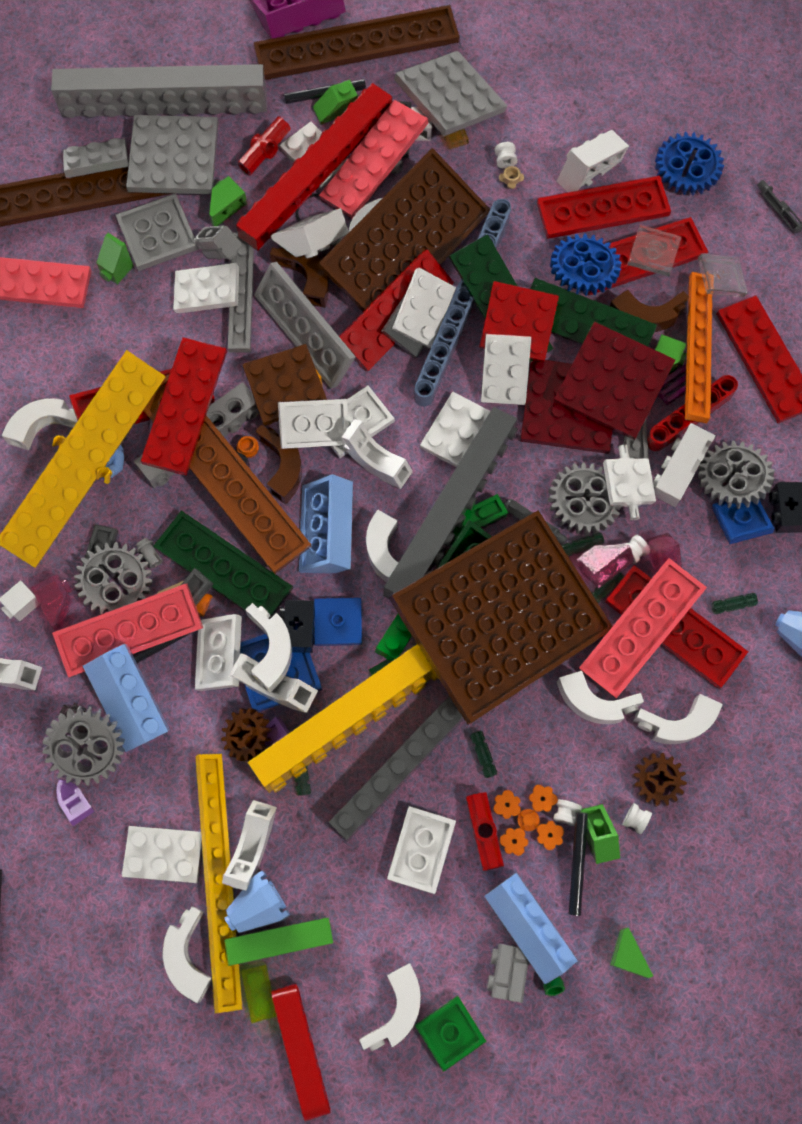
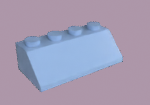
(327, 525)
(126, 697)
(531, 928)

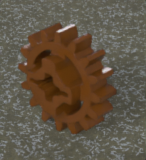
(243, 737)
(660, 768)

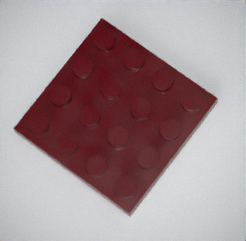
(614, 380)
(552, 423)

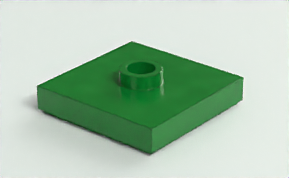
(450, 1033)

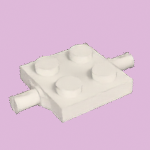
(629, 482)

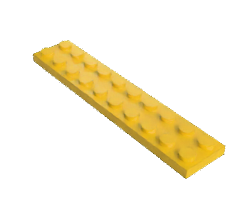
(78, 458)

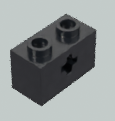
(783, 518)
(303, 613)

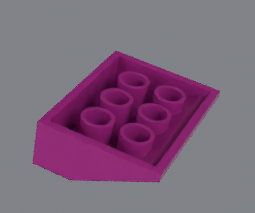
(293, 15)

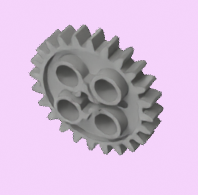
(721, 463)
(587, 517)
(130, 566)
(69, 762)

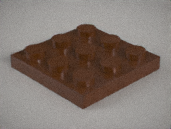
(283, 378)

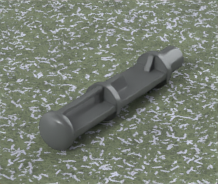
(779, 206)
(521, 512)

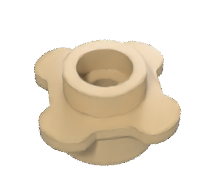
(514, 172)

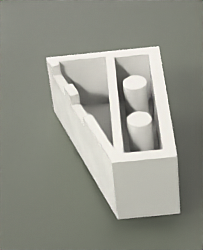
(591, 159)
(682, 465)

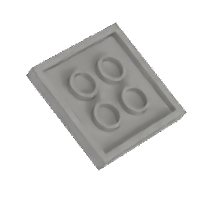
(157, 232)

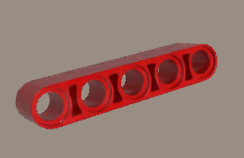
(669, 434)
(300, 1052)

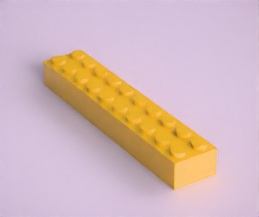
(342, 719)

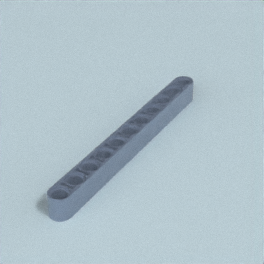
(457, 309)

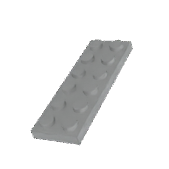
(304, 324)

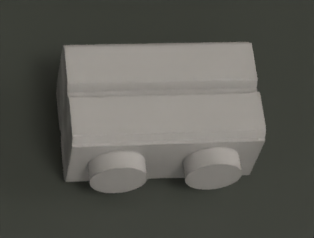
(217, 242)
(509, 973)

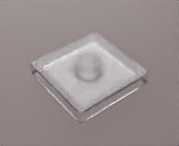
(654, 250)
(722, 275)

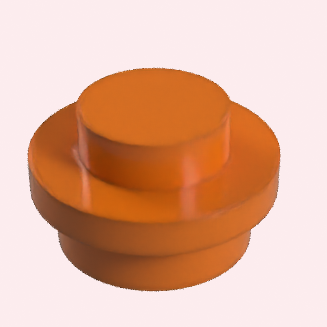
(248, 446)

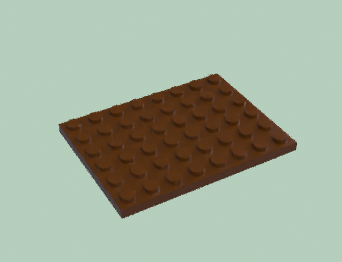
(501, 615)

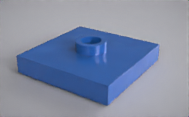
(743, 522)
(338, 621)

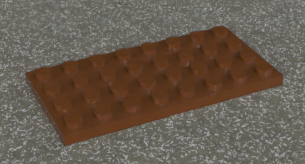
(422, 212)

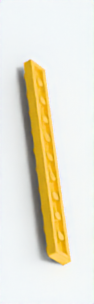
(218, 895)

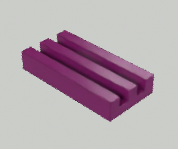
(662, 394)

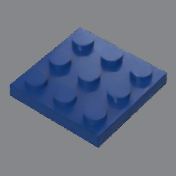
(300, 668)

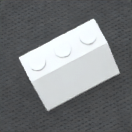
(313, 233)

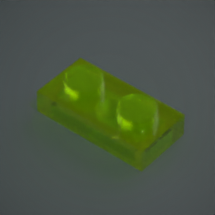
(258, 993)

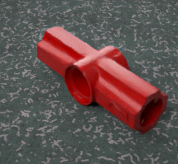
(264, 146)
(487, 847)

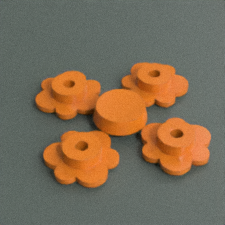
(528, 820)

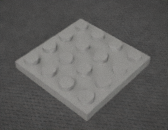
(450, 93)
(172, 154)

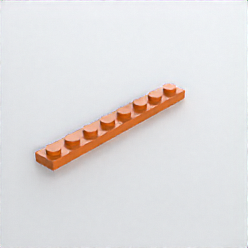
(698, 351)

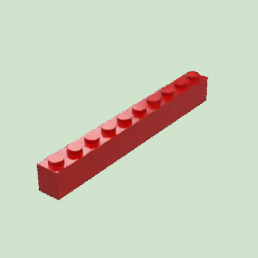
(313, 167)

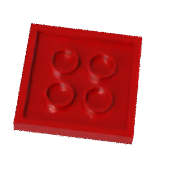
(521, 313)

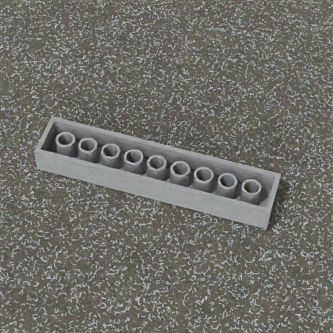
(160, 90)

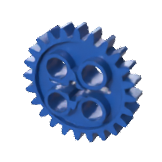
(676, 153)
(585, 264)

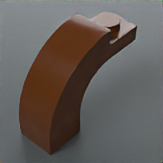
(316, 286)
(662, 315)
(289, 475)

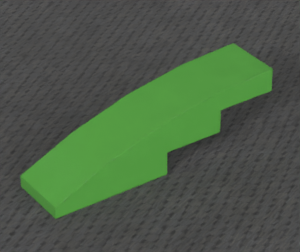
(278, 941)

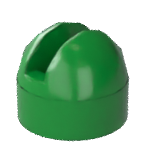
(554, 987)

